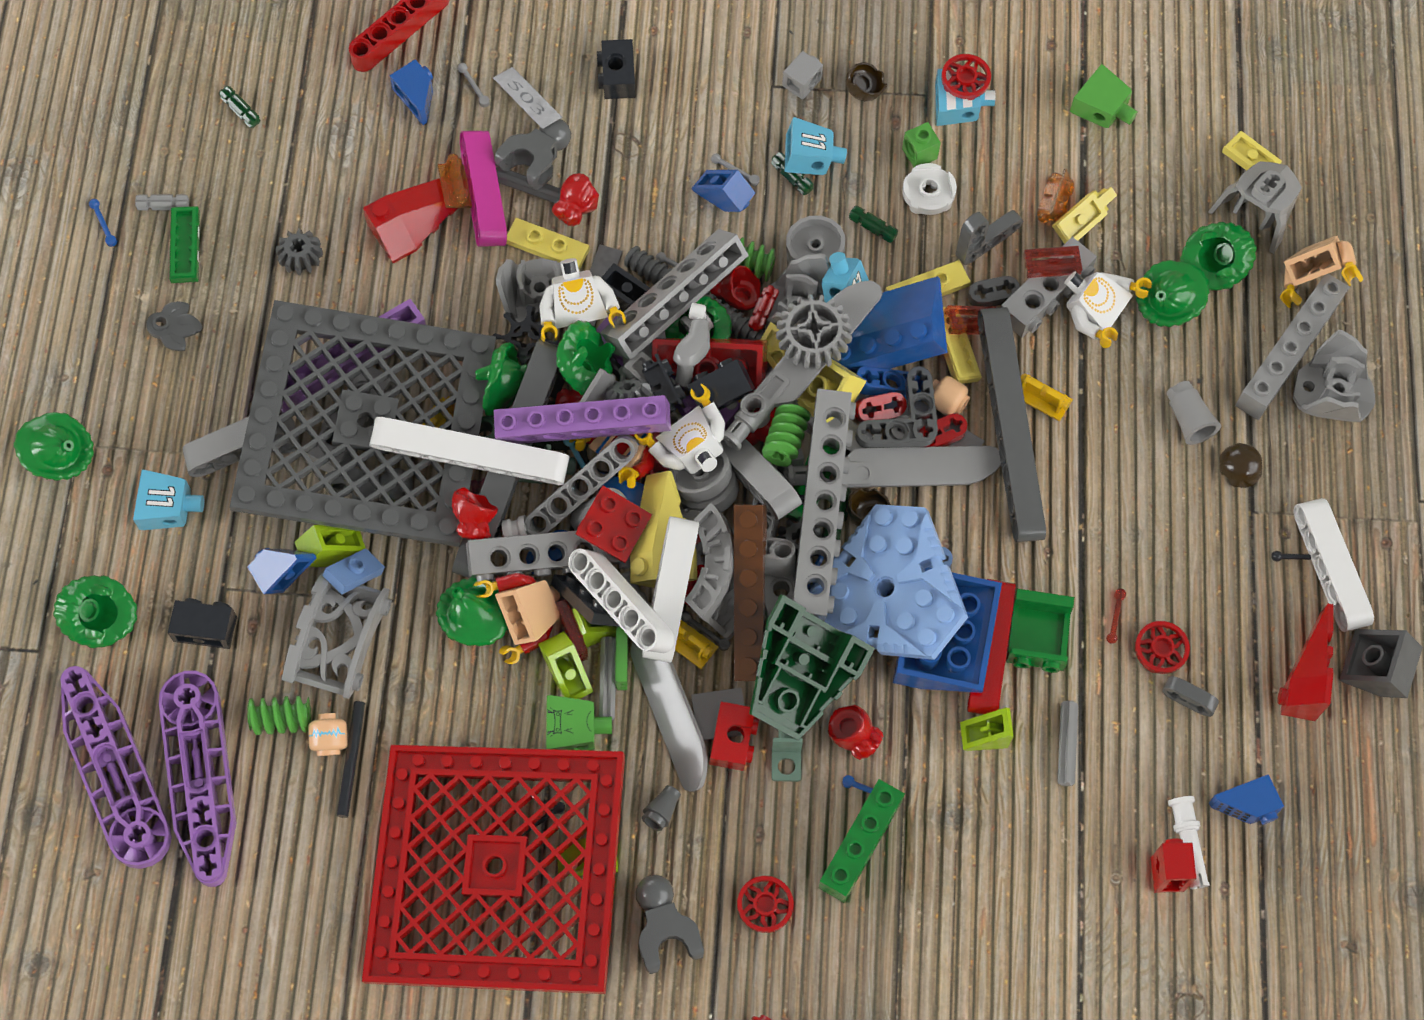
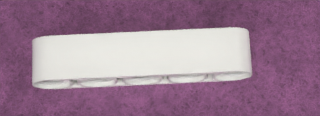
(1333, 564)
(673, 577)
(621, 601)

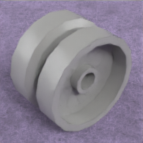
(814, 236)
(703, 487)

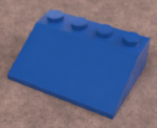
(900, 329)
(966, 656)

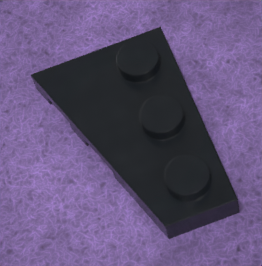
(582, 599)

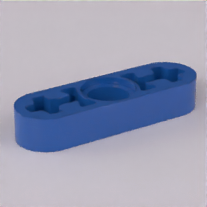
(879, 386)

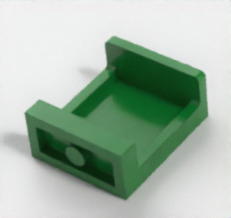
(1039, 630)

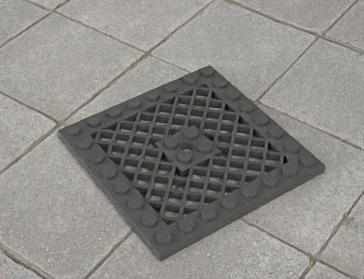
(334, 510)

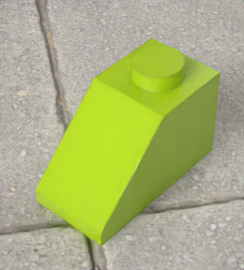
(329, 544)
(565, 666)

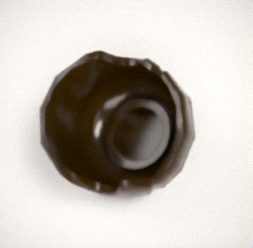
(865, 82)
(1241, 465)
(862, 502)

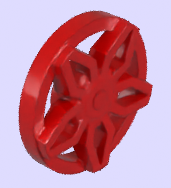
(966, 76)
(1162, 647)
(765, 904)

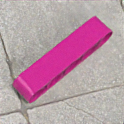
(484, 188)

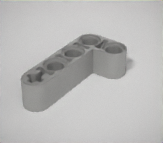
(224, 448)
(780, 553)

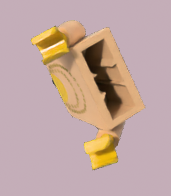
(1315, 262)

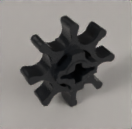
(528, 329)

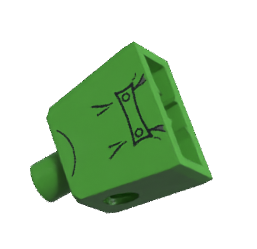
(573, 724)

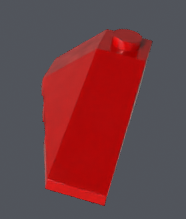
(407, 218)
(751, 352)
(1311, 680)

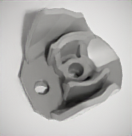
(1270, 188)
(799, 280)
(525, 285)
(1336, 381)

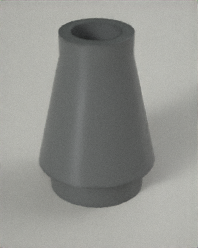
(660, 810)

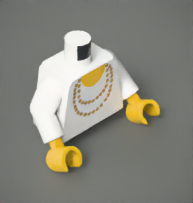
(576, 298)
(1100, 301)
(692, 439)

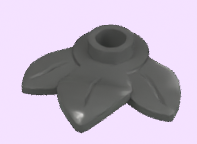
(177, 325)

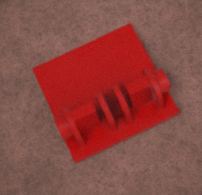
(613, 524)

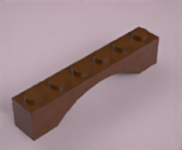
(749, 588)

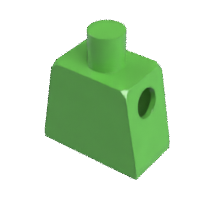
(1104, 99)

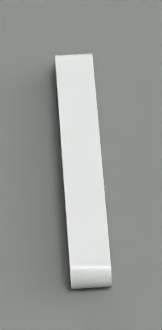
(469, 450)

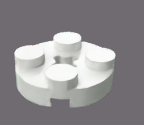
(929, 203)

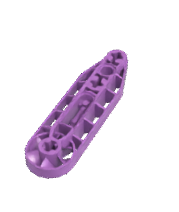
(104, 752)
(202, 791)

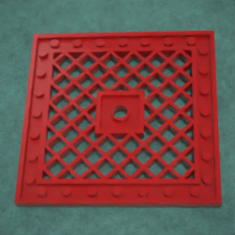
(409, 762)

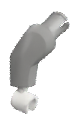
(693, 346)

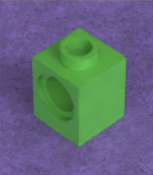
(921, 145)

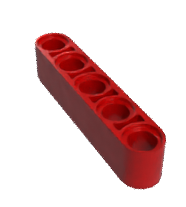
(393, 34)
(990, 697)

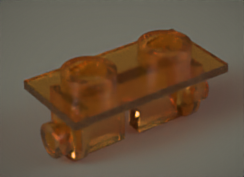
(454, 183)
(1059, 188)

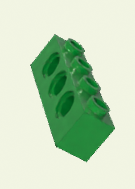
(861, 841)

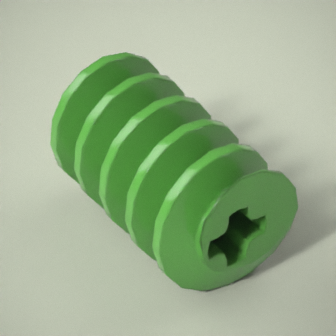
(758, 260)
(786, 434)
(279, 715)

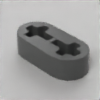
(993, 289)
(1190, 696)

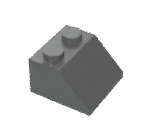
(1382, 662)

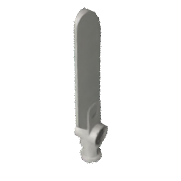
(789, 380)
(911, 467)
(672, 714)

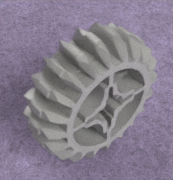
(825, 330)

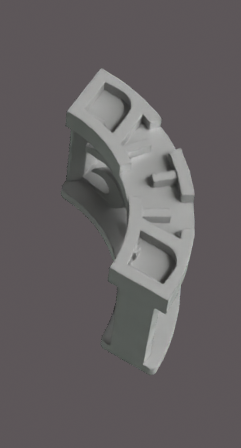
(714, 590)
(303, 657)

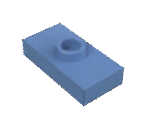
(353, 571)

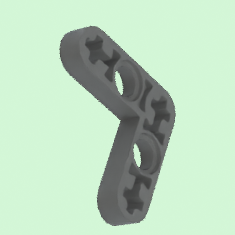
(979, 236)
(908, 426)

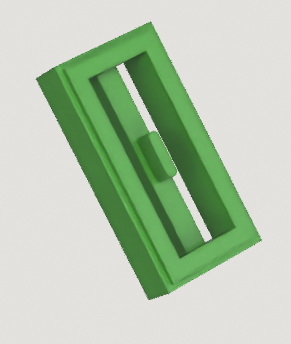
(621, 659)

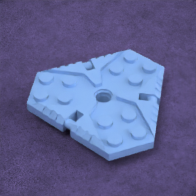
(891, 554)

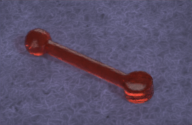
(1119, 595)

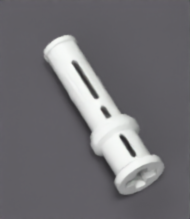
(1187, 828)

